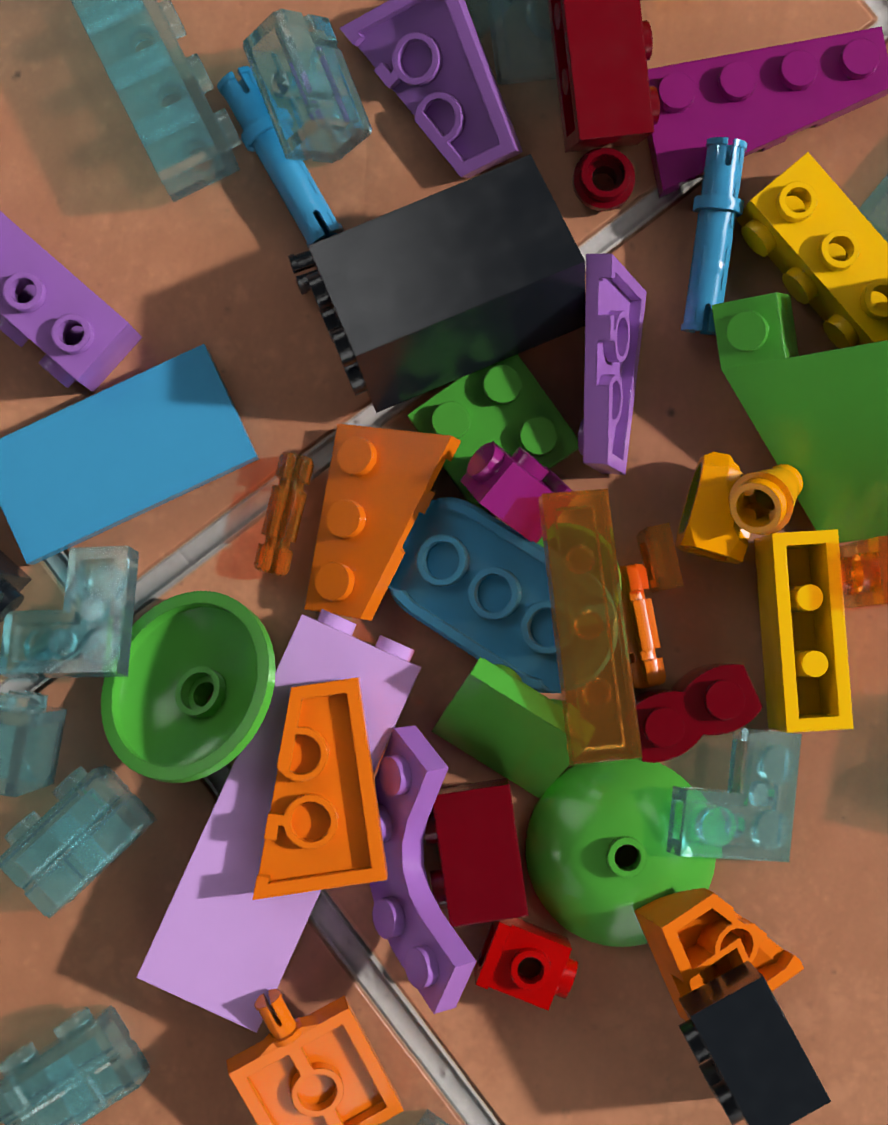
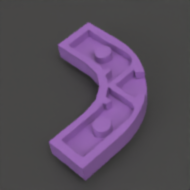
(404, 904)

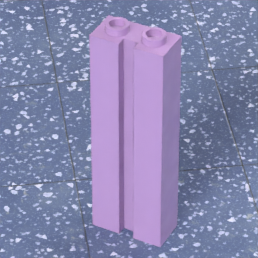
(214, 938)

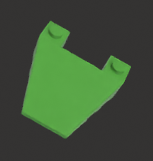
(813, 411)

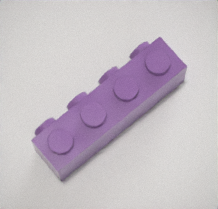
(58, 313)

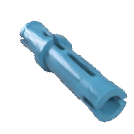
(288, 175)
(717, 213)

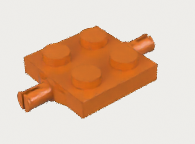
(313, 1069)

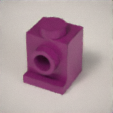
(511, 486)

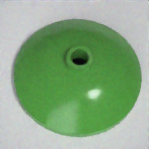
(177, 659)
(575, 843)

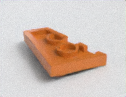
(369, 506)

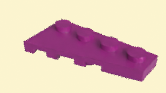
(760, 97)

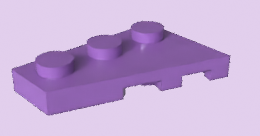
(442, 76)
(611, 362)

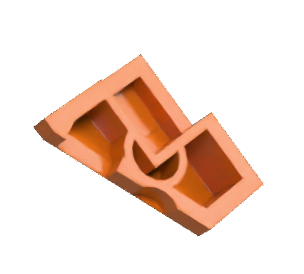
(702, 937)

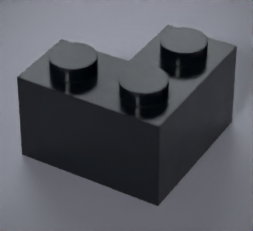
(751, 1050)

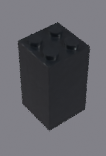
(449, 284)

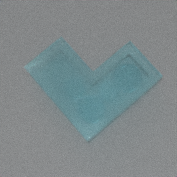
(90, 632)
(755, 811)

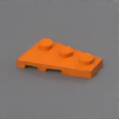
(324, 797)

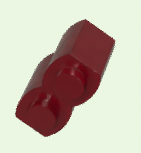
(702, 702)

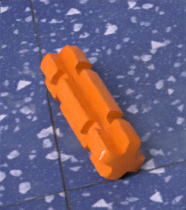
(641, 628)

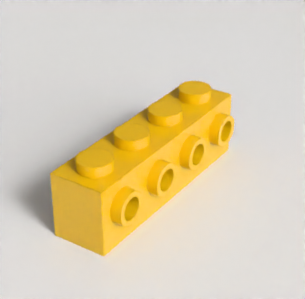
(823, 250)

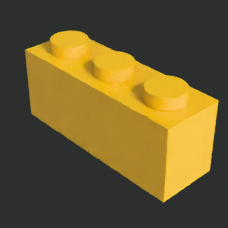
(803, 631)

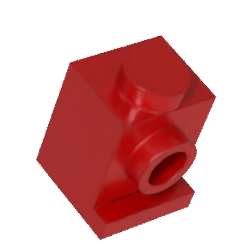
(510, 943)

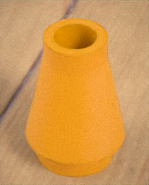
(765, 499)

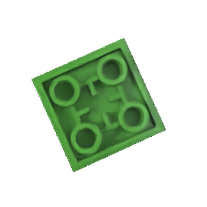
(507, 727)

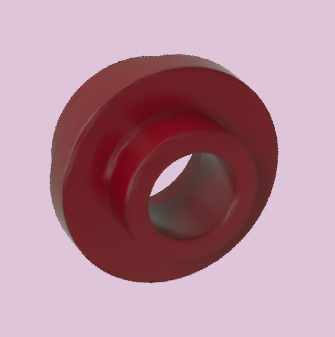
(608, 162)

